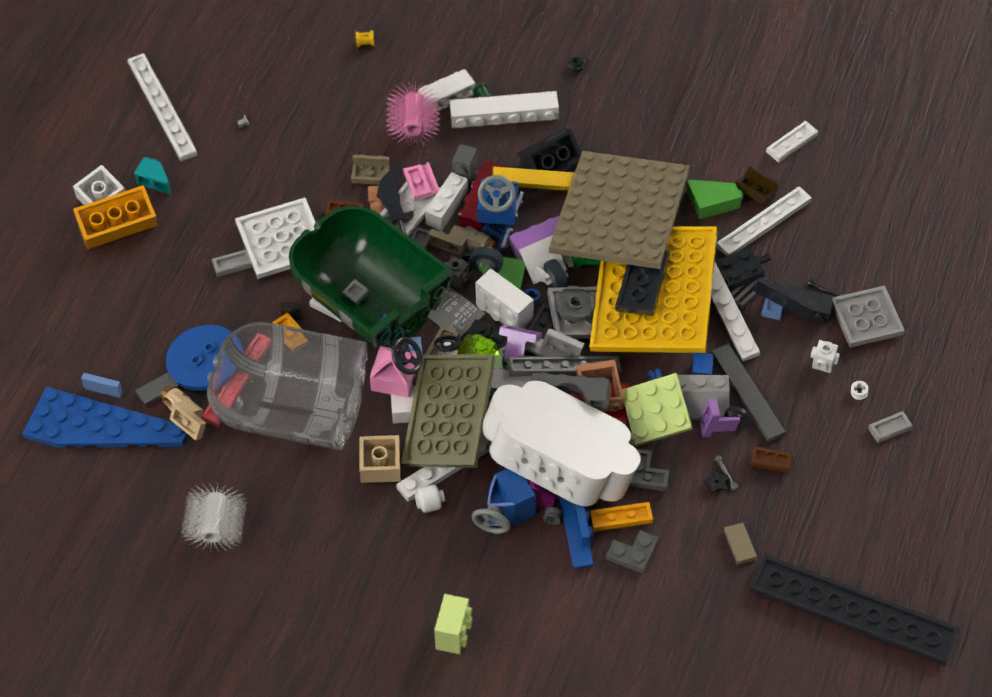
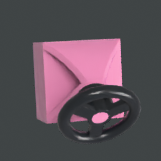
(396, 369)

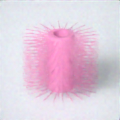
(413, 113)

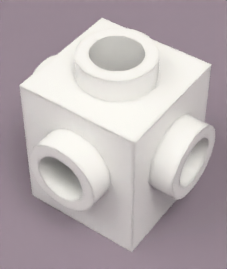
(824, 356)

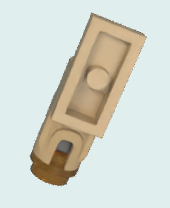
(184, 412)

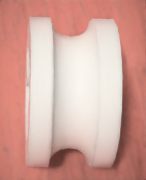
(859, 384)

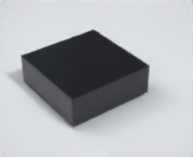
(292, 309)

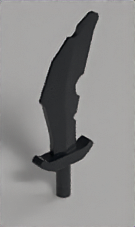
(391, 198)

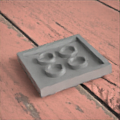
(867, 316)
(572, 329)

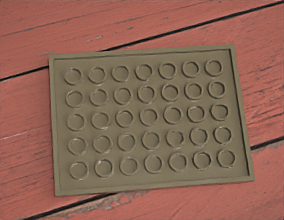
(620, 209)

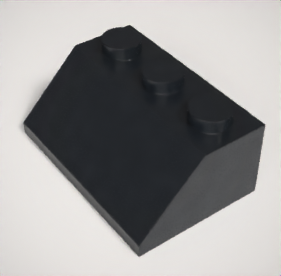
(552, 153)

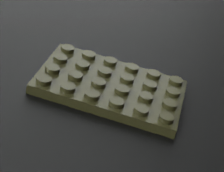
(448, 411)

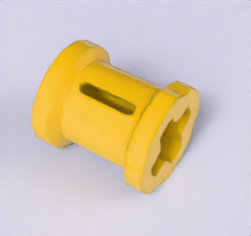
(365, 38)

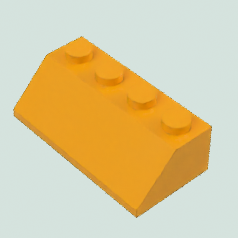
(115, 217)

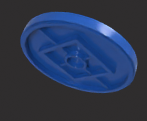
(193, 354)

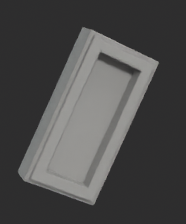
(232, 263)
(890, 427)

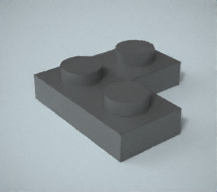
(649, 477)
(635, 556)

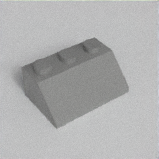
(701, 388)

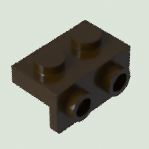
(758, 186)

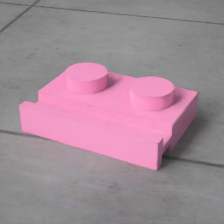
(421, 181)

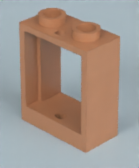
(604, 369)

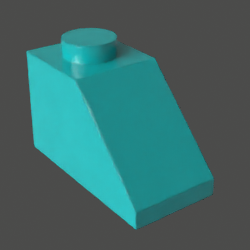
(152, 175)

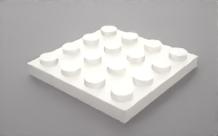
(271, 234)

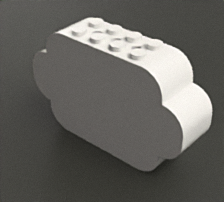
(560, 443)

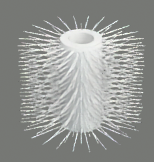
(214, 517)

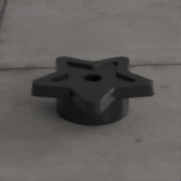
(716, 487)

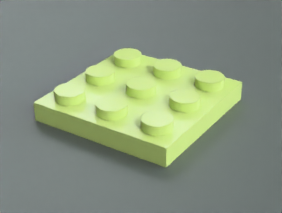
(656, 409)

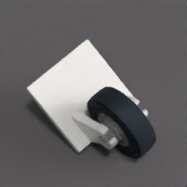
(544, 265)

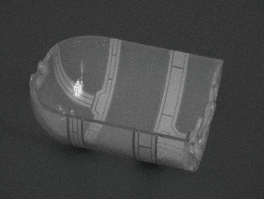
(288, 383)

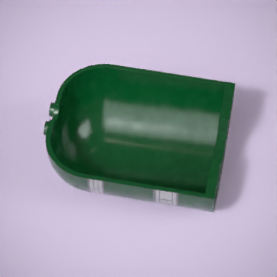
(391, 265)

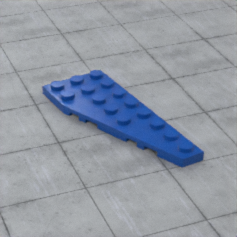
(78, 421)

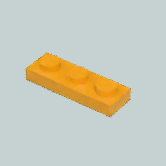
(621, 516)

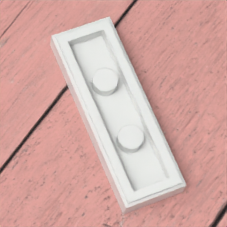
(792, 141)

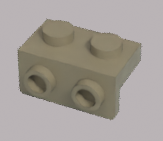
(369, 169)

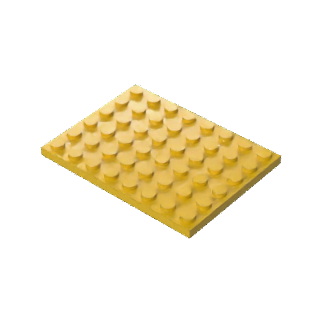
(682, 304)

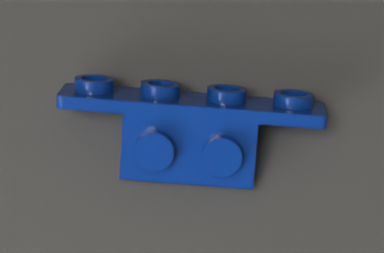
(577, 533)

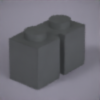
(465, 162)

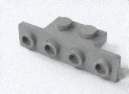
(555, 345)

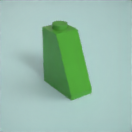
(713, 197)

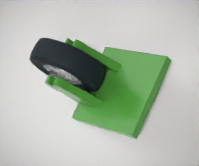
(486, 258)

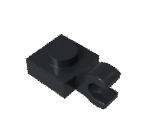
(485, 330)

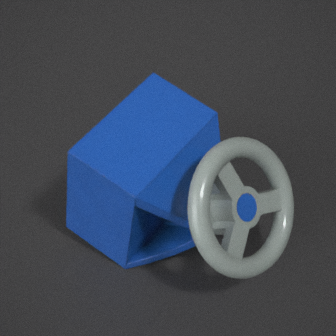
(497, 200)
(508, 500)

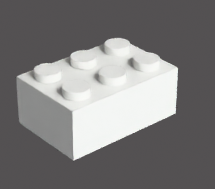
(504, 300)

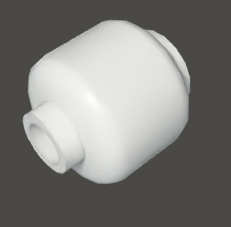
(429, 498)

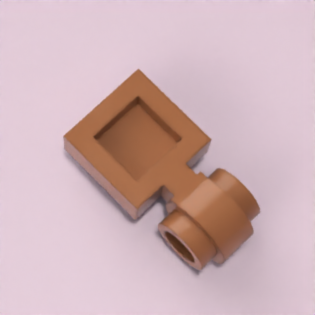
(374, 202)

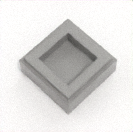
(355, 292)

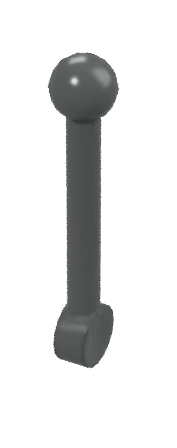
(733, 485)

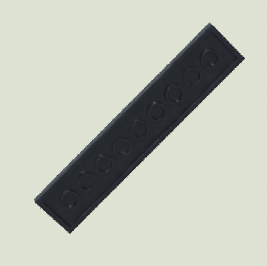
(855, 609)

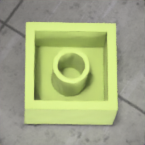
(453, 624)

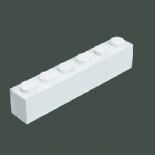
(504, 109)

